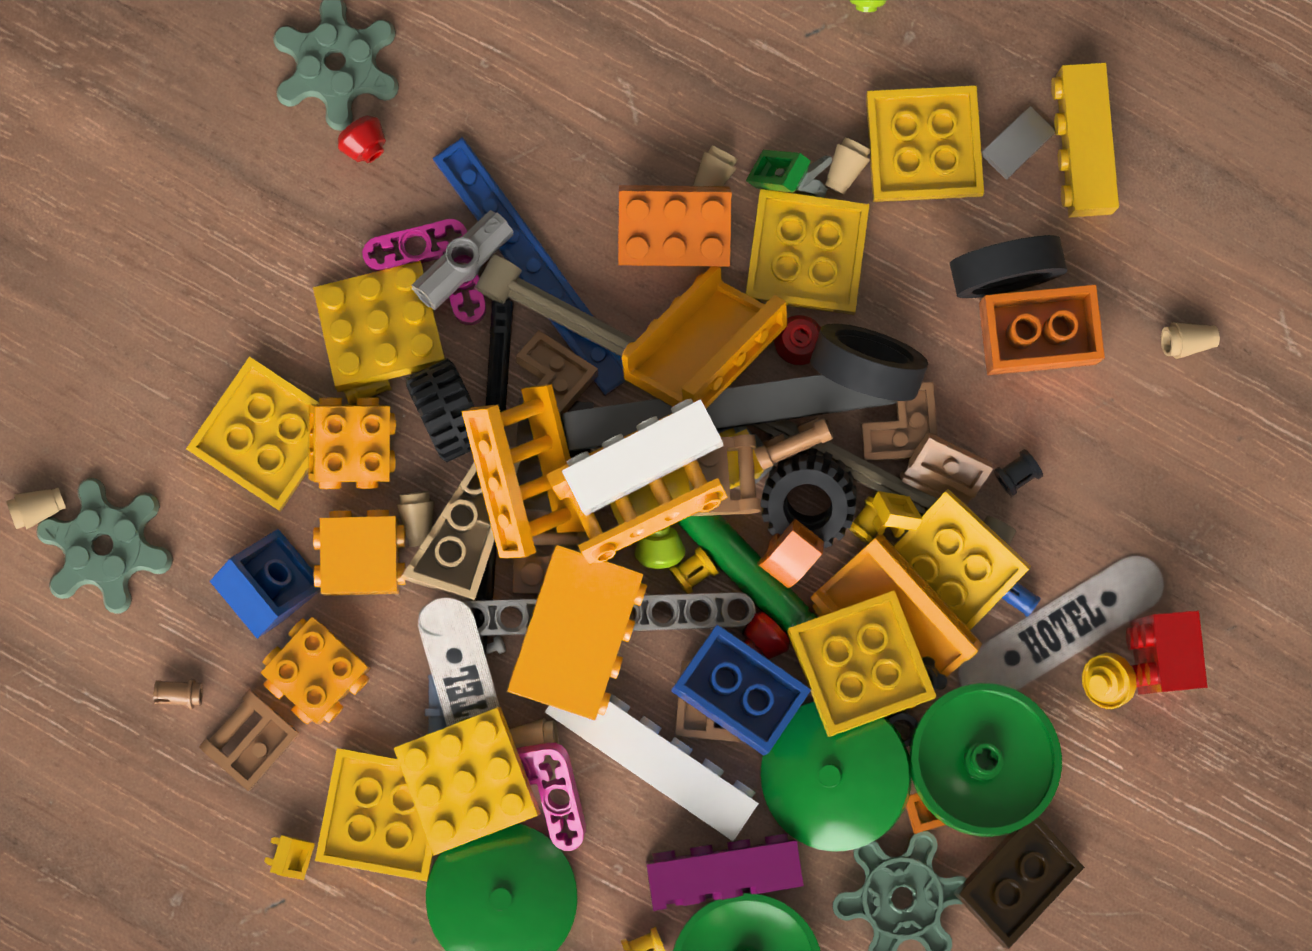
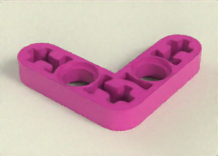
(440, 228)
(539, 773)

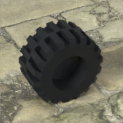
(439, 401)
(817, 471)

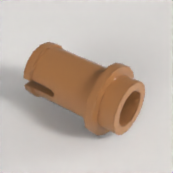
(178, 693)

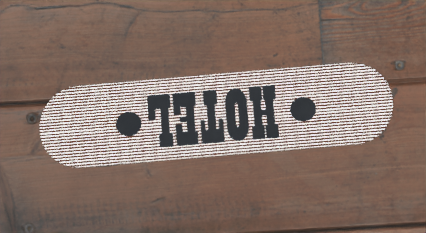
(1066, 625)
(457, 660)

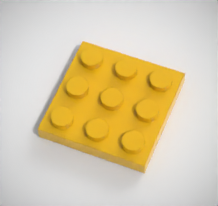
(924, 143)
(807, 251)
(377, 327)
(258, 434)
(962, 558)
(861, 663)
(467, 781)
(372, 819)

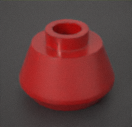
(362, 139)
(789, 348)
(765, 636)

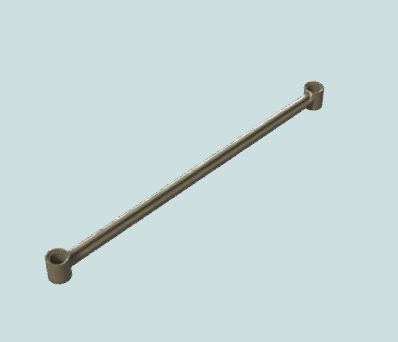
(502, 281)

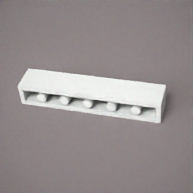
(665, 765)

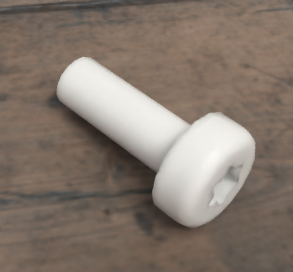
(497, 645)

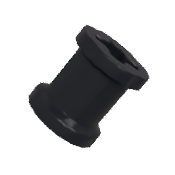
(1018, 472)

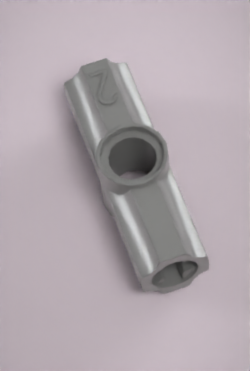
(446, 275)

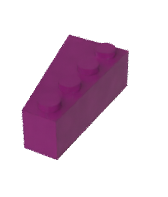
(723, 872)

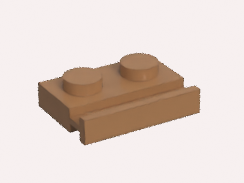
(945, 466)

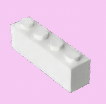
(641, 457)

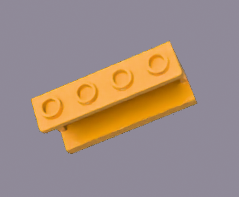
(702, 341)
(931, 621)
(577, 633)

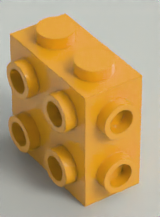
(350, 443)
(359, 554)
(314, 672)

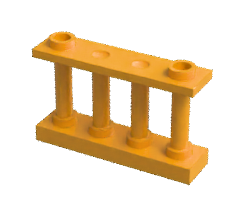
(498, 476)
(604, 545)

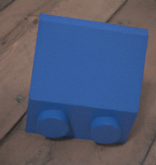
(266, 583)

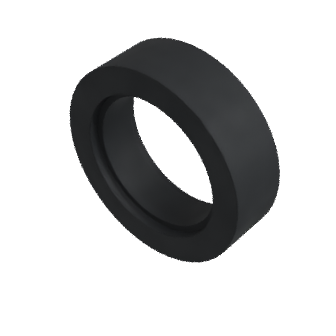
(1008, 266)
(869, 362)

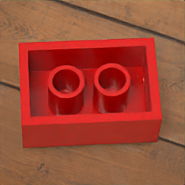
(1167, 652)

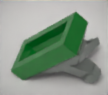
(788, 172)

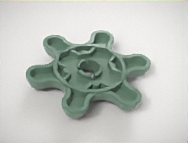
(342, 86)
(129, 550)
(886, 874)

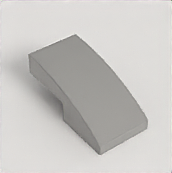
(1018, 142)

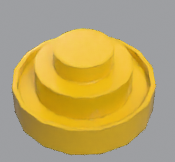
(1109, 680)

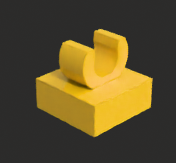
(896, 512)
(290, 857)

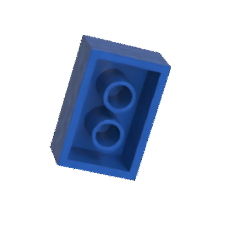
(741, 690)

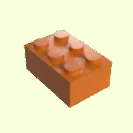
(674, 225)
(1041, 329)

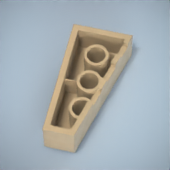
(457, 545)

